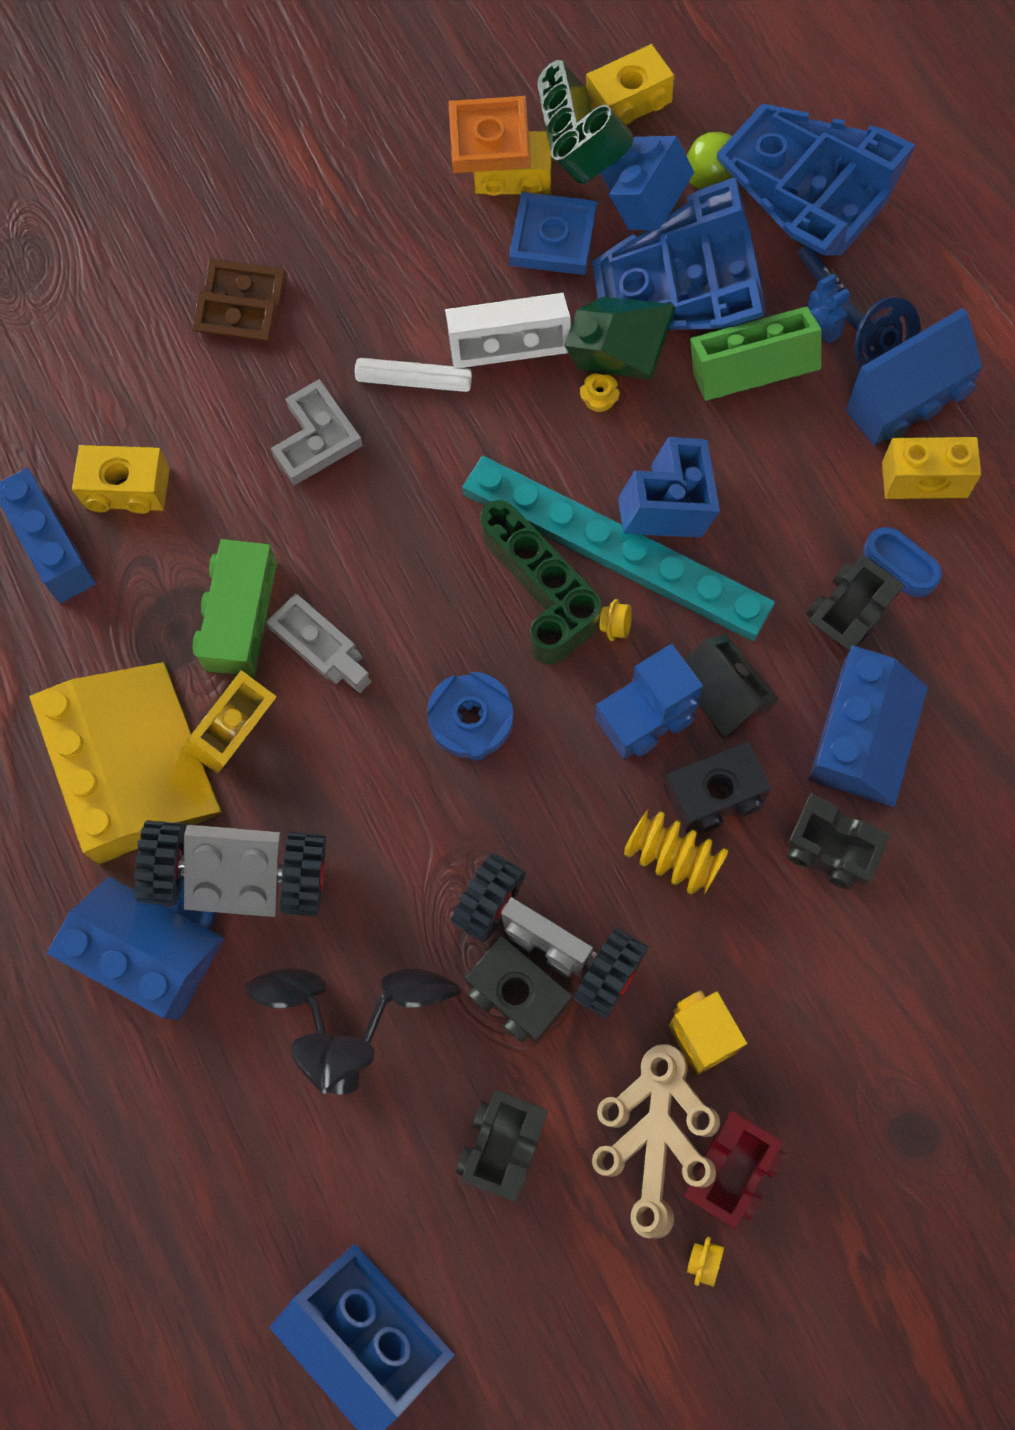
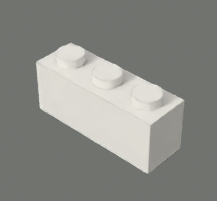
(508, 330)

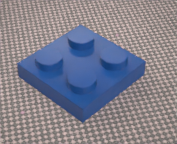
(553, 233)

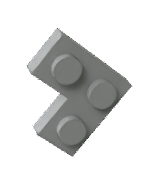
(324, 436)

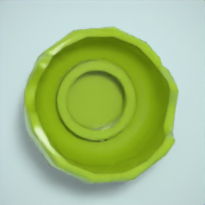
(704, 160)

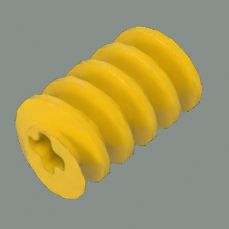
(675, 852)

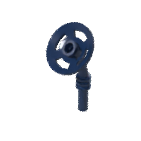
(876, 335)

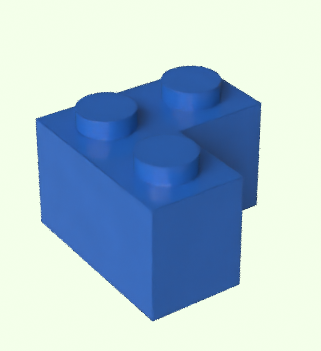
(648, 181)
(675, 496)
(656, 701)

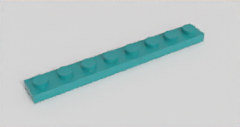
(625, 554)

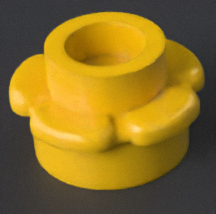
(599, 400)
(616, 620)
(705, 1262)

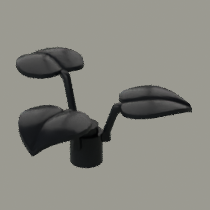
(336, 1061)

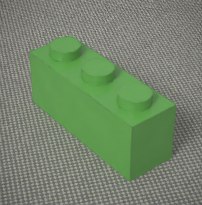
(756, 353)
(235, 607)

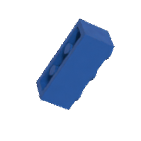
(44, 536)

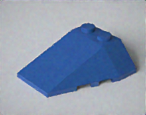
(814, 174)
(696, 261)

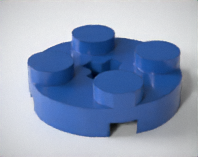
(471, 739)

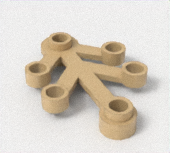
(658, 1131)

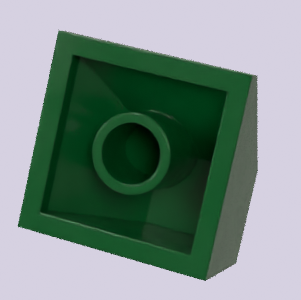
(619, 336)

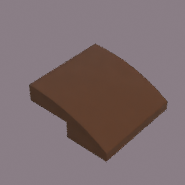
(240, 300)

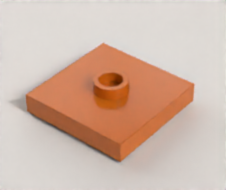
(489, 134)

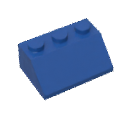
(916, 379)
(869, 727)
(136, 948)
(361, 1341)

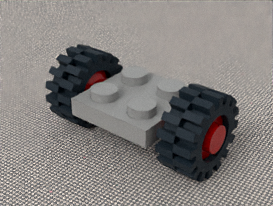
(229, 869)
(492, 900)

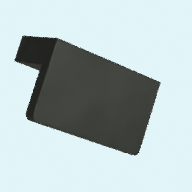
(730, 684)

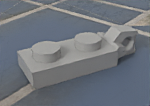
(319, 643)

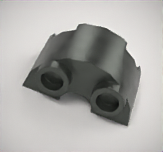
(856, 604)
(836, 844)
(504, 1145)

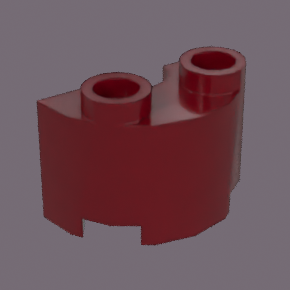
(741, 1159)

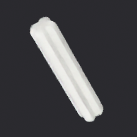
(413, 374)

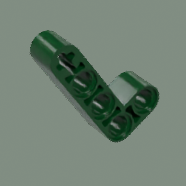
(579, 138)
(533, 574)

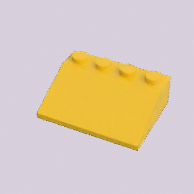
(122, 757)

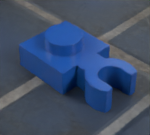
(827, 309)

